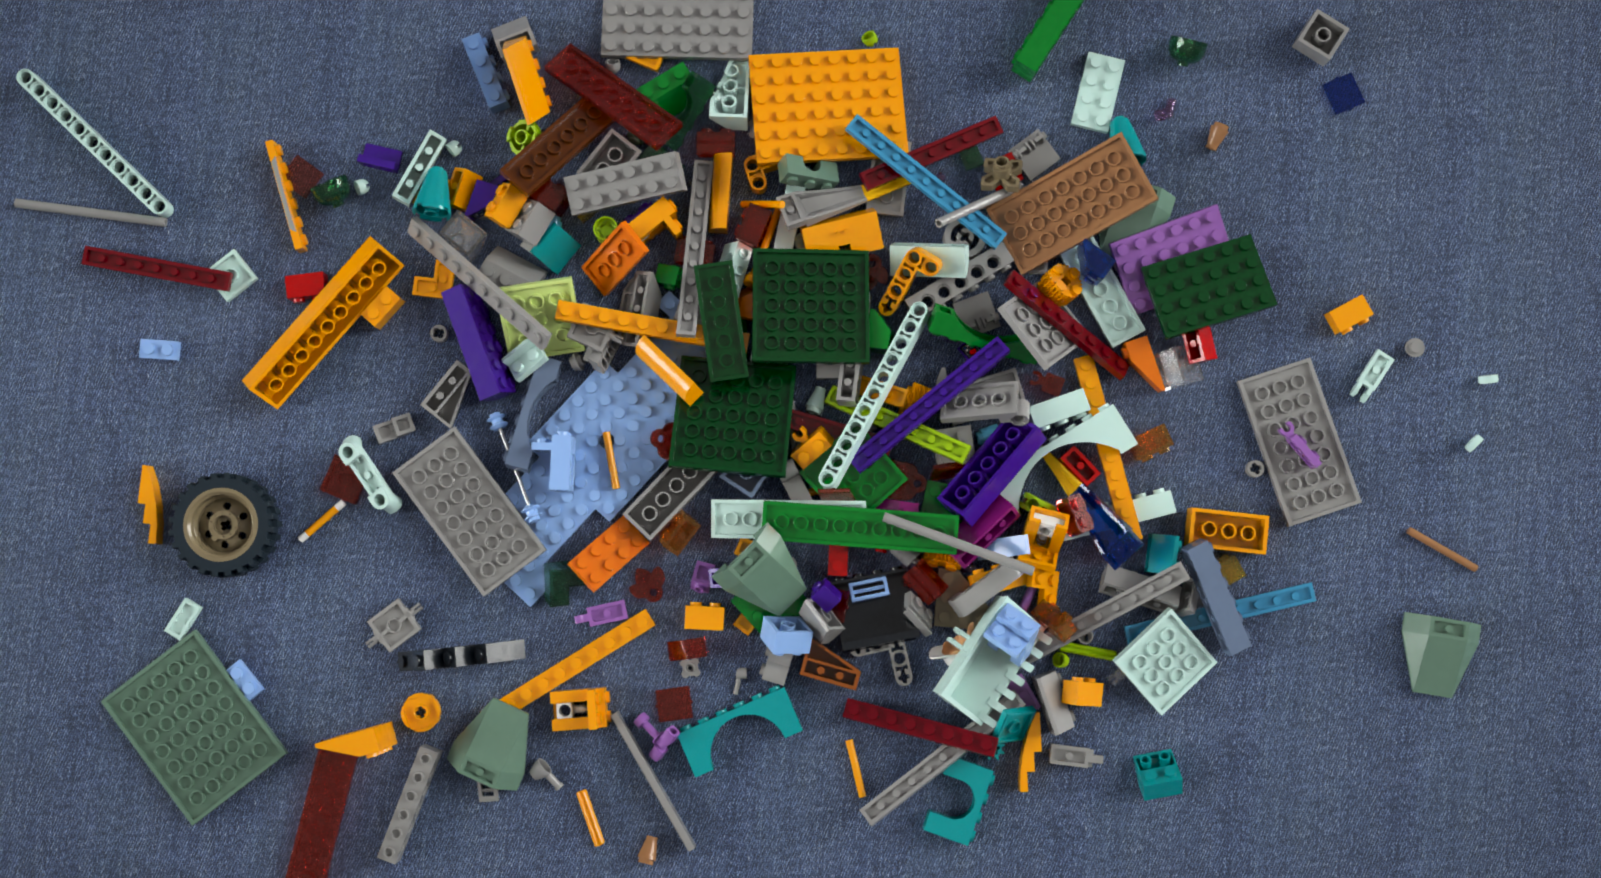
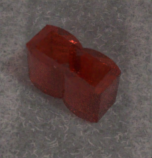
(1080, 519)

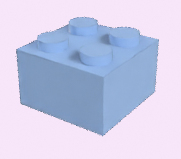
(786, 635)

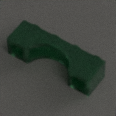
(697, 93)

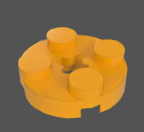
(412, 705)

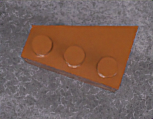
(829, 667)

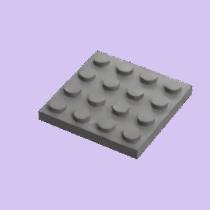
(1036, 333)

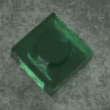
(971, 158)

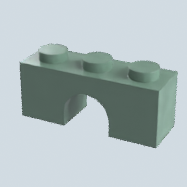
(795, 173)

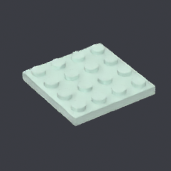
(1164, 661)

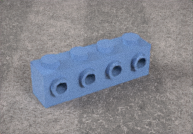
(484, 68)

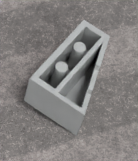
(448, 394)

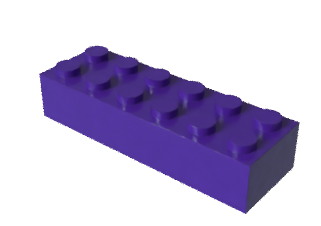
(478, 343)
(990, 470)

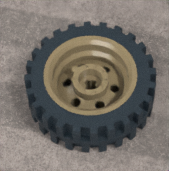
(191, 525)

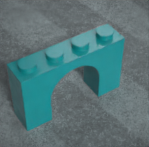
(962, 827)

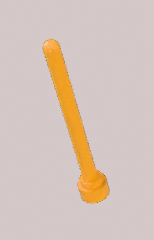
(748, 280)

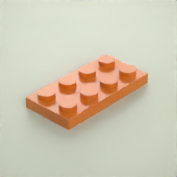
(615, 258)
(608, 553)

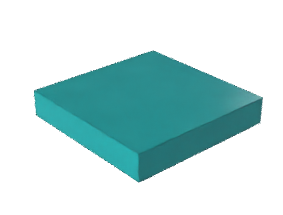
(555, 248)
(1013, 724)

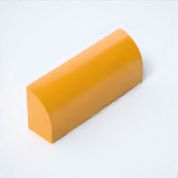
(720, 193)
(667, 370)

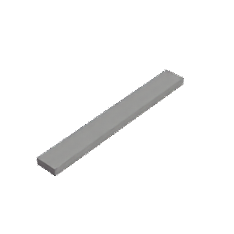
(653, 781)

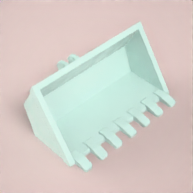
(982, 674)

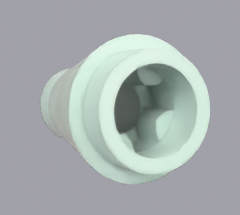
(816, 402)

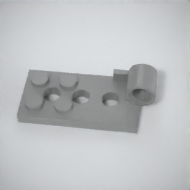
(1009, 410)

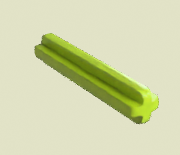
(1089, 651)

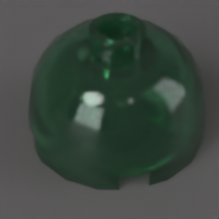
(1186, 50)
(332, 191)

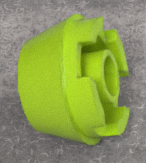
(522, 135)

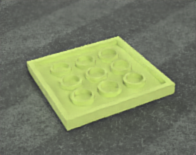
(541, 302)

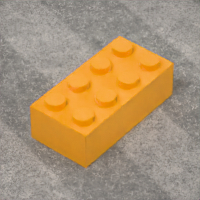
(1228, 530)

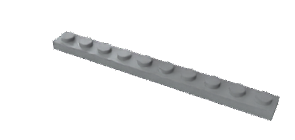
(694, 247)
(479, 283)
(1118, 606)
(926, 770)

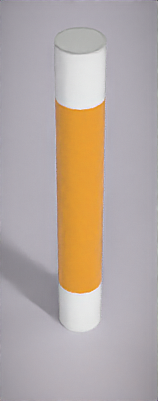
(322, 520)

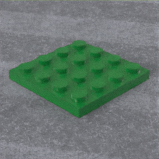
(871, 485)

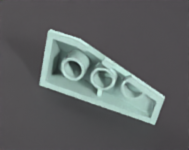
(731, 100)

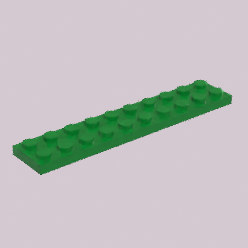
(856, 526)

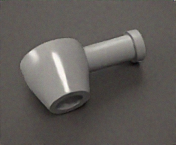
(542, 770)

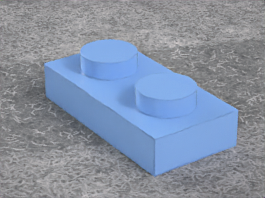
(159, 349)
(245, 679)

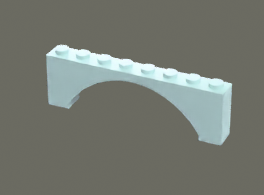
(1102, 428)

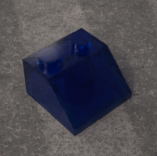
(1093, 262)

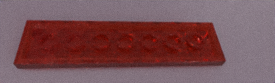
(613, 97)
(322, 815)

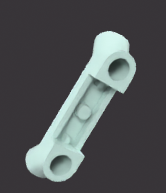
(380, 493)

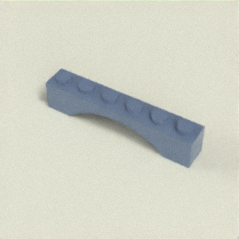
(520, 454)

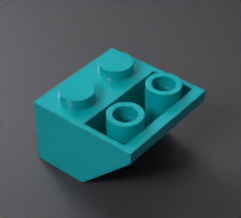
(1161, 552)
(1158, 774)

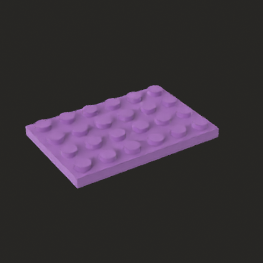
(1161, 243)

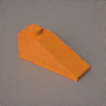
(1142, 360)

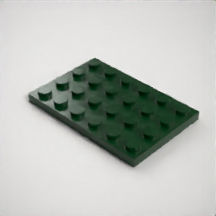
(1208, 286)

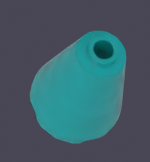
(1123, 125)
(434, 196)

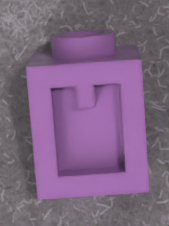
(700, 579)

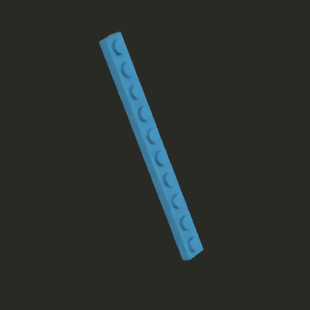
(923, 180)
(1246, 606)

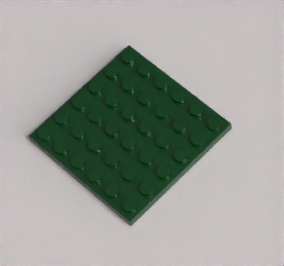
(810, 306)
(735, 422)

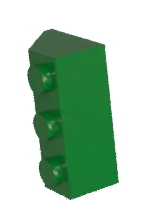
(667, 89)

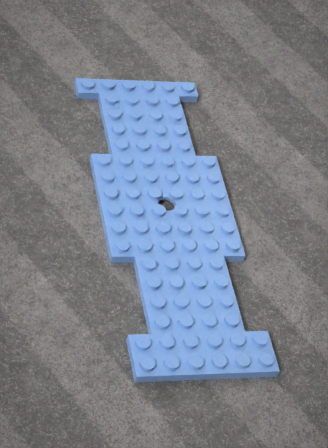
(628, 406)

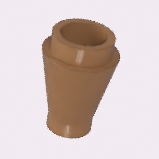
(1216, 135)
(648, 851)

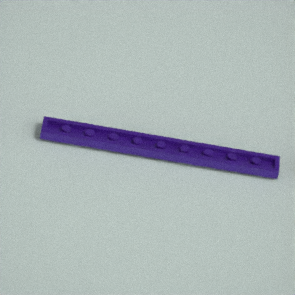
(929, 404)

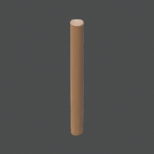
(1442, 549)

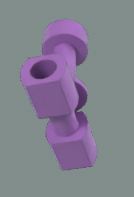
(660, 739)

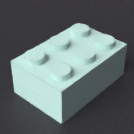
(1059, 410)

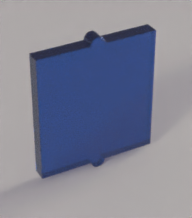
(1343, 93)

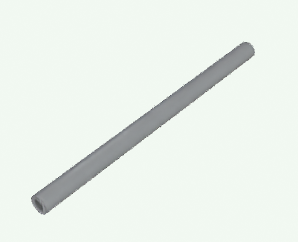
(90, 212)
(958, 543)

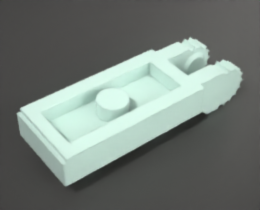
(1372, 374)

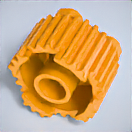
(1061, 284)

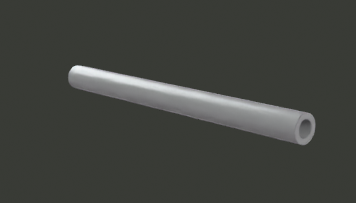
(973, 207)

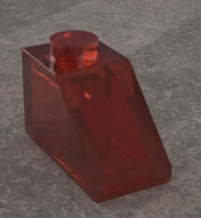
(687, 648)

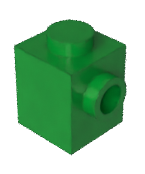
(669, 276)

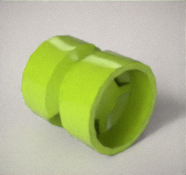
(603, 228)

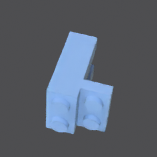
(562, 460)
(1013, 634)

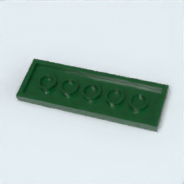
(721, 321)

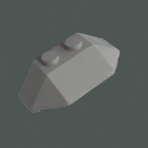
(640, 297)

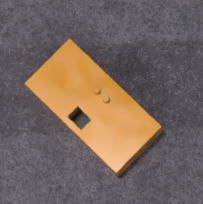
(845, 232)

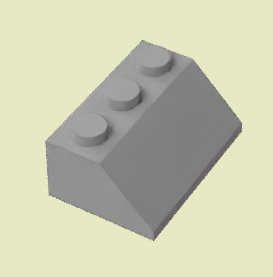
(611, 151)
(509, 269)
(1049, 693)

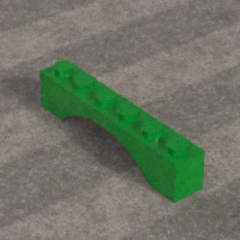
(947, 323)

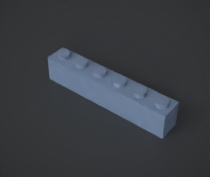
(1216, 596)

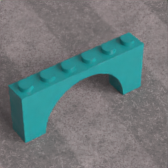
(773, 706)

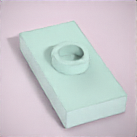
(183, 619)

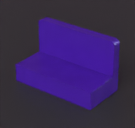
(380, 158)

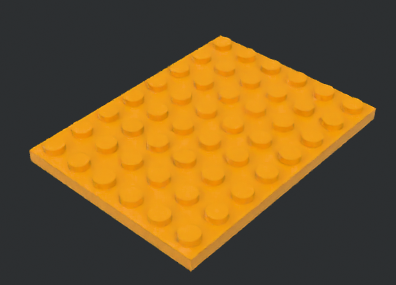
(812, 96)

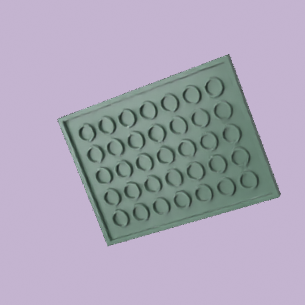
(194, 727)

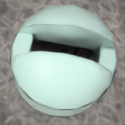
(453, 149)
(360, 186)

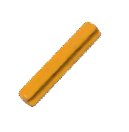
(590, 817)

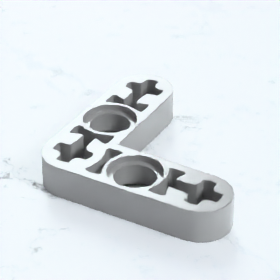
(896, 673)

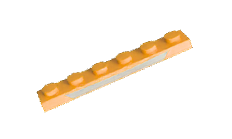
(289, 203)

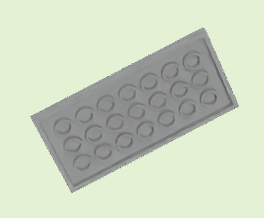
(678, 29)
(1296, 396)
(469, 511)

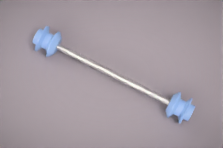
(531, 509)

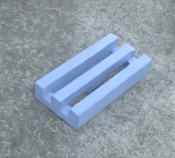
(872, 596)

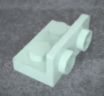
(524, 360)

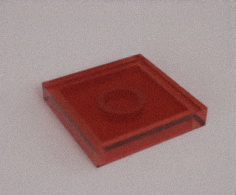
(342, 482)

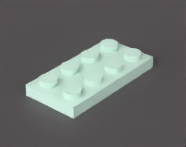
(1097, 92)

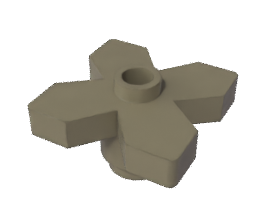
(1001, 172)

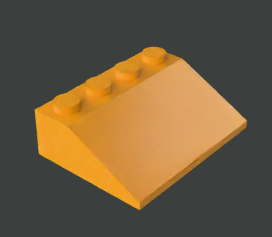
(526, 78)
(367, 741)

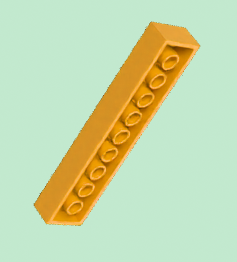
(322, 323)

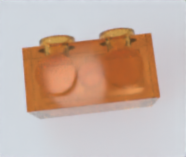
(1151, 442)
(679, 532)
(1054, 620)

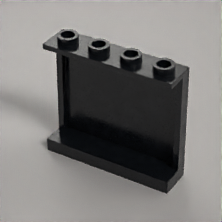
(879, 619)

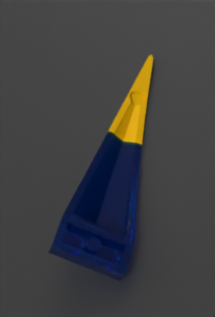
(1110, 532)

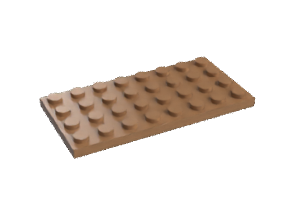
(1072, 203)

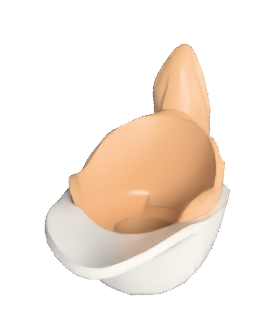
(948, 651)

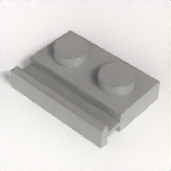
(918, 613)

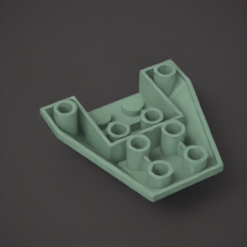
(1143, 219)
(763, 573)
(1438, 652)
(493, 747)

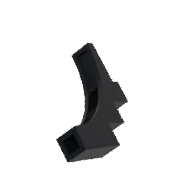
(461, 655)

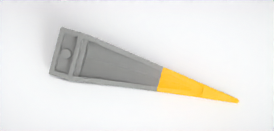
(817, 205)

